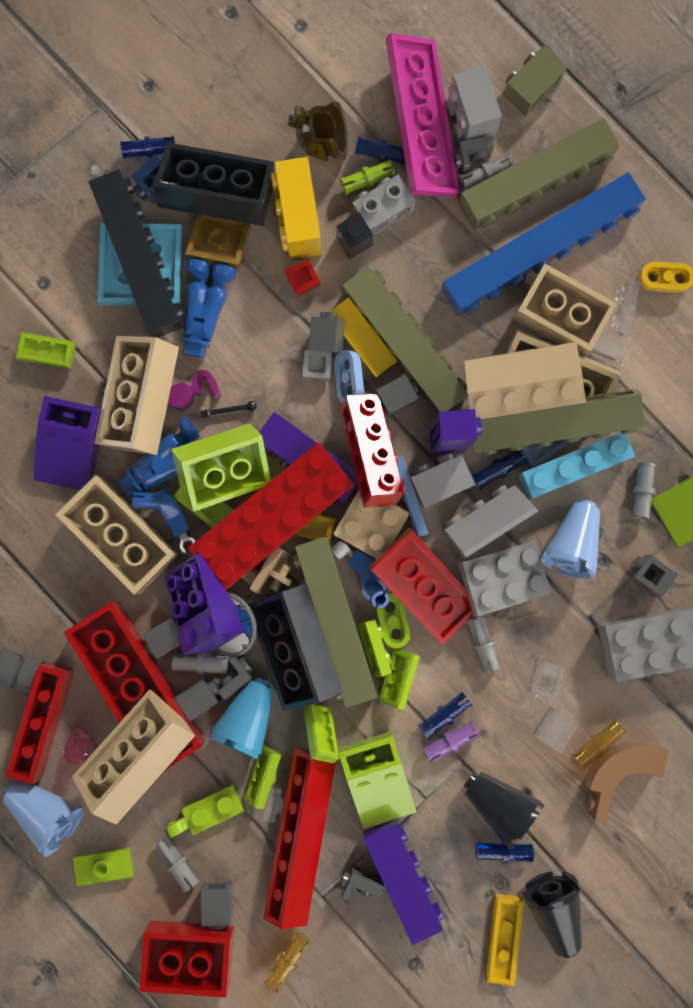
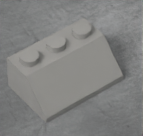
(488, 520)

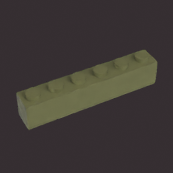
(539, 174)
(405, 341)
(596, 417)
(335, 620)

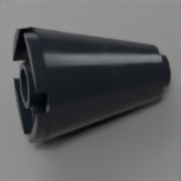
(502, 806)
(557, 910)

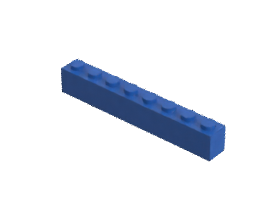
(542, 244)

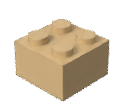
(370, 528)

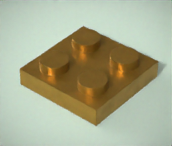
(218, 241)

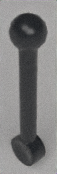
(250, 406)

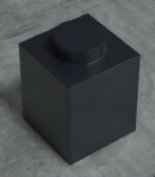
(354, 235)

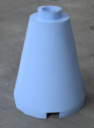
(575, 542)
(42, 814)

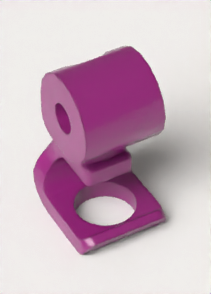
(182, 395)

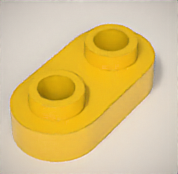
(665, 277)

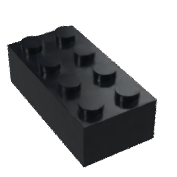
(214, 184)
(295, 648)

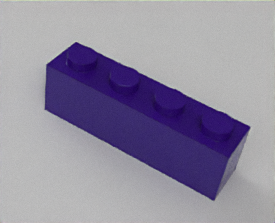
(454, 431)
(290, 443)
(403, 882)

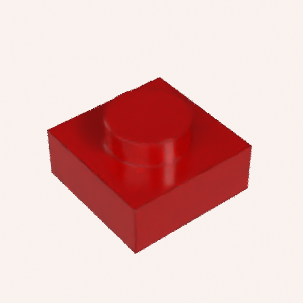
(302, 278)

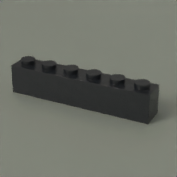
(136, 255)

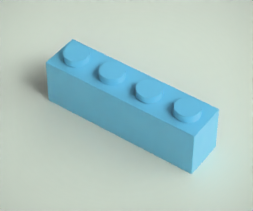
(575, 465)

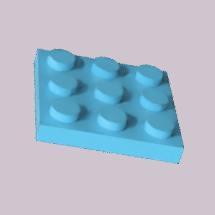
(112, 282)

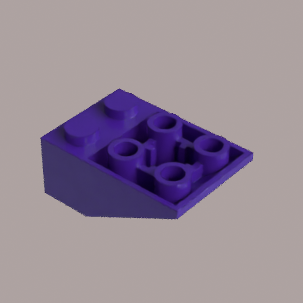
(66, 443)
(201, 607)

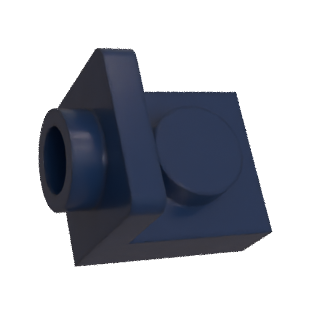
(145, 178)

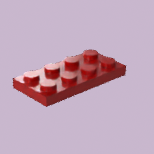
(424, 586)

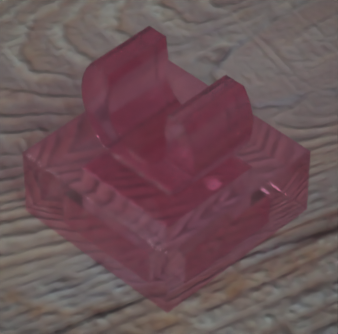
(76, 746)

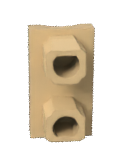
(271, 574)

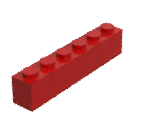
(299, 841)

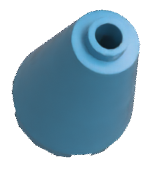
(246, 719)

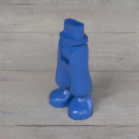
(204, 304)
(156, 469)

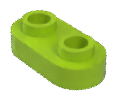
(394, 620)

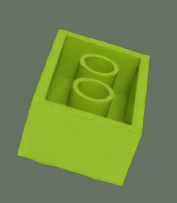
(221, 466)

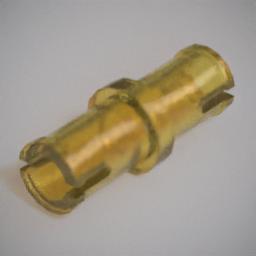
(599, 743)
(287, 962)

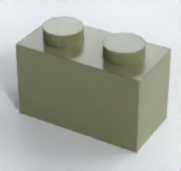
(534, 80)

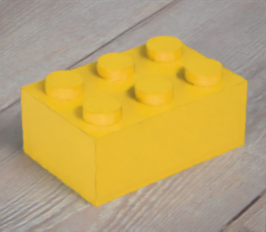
(296, 208)

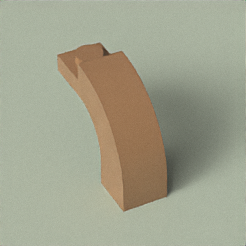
(617, 764)

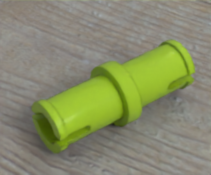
(367, 177)

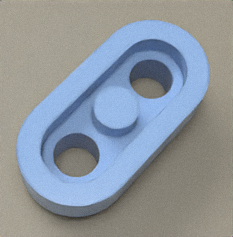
(348, 374)

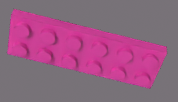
(422, 116)

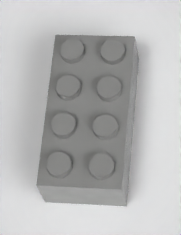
(648, 644)

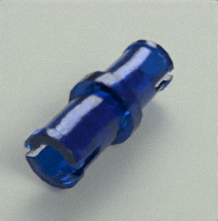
(145, 147)
(380, 150)
(499, 468)
(445, 715)
(501, 853)

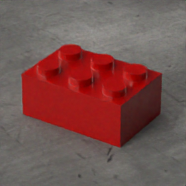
(186, 959)

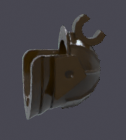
(321, 131)

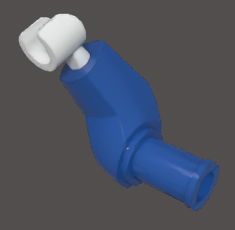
(169, 510)
(370, 584)

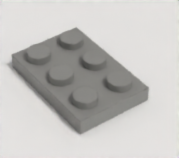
(504, 578)

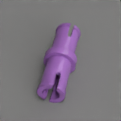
(451, 742)

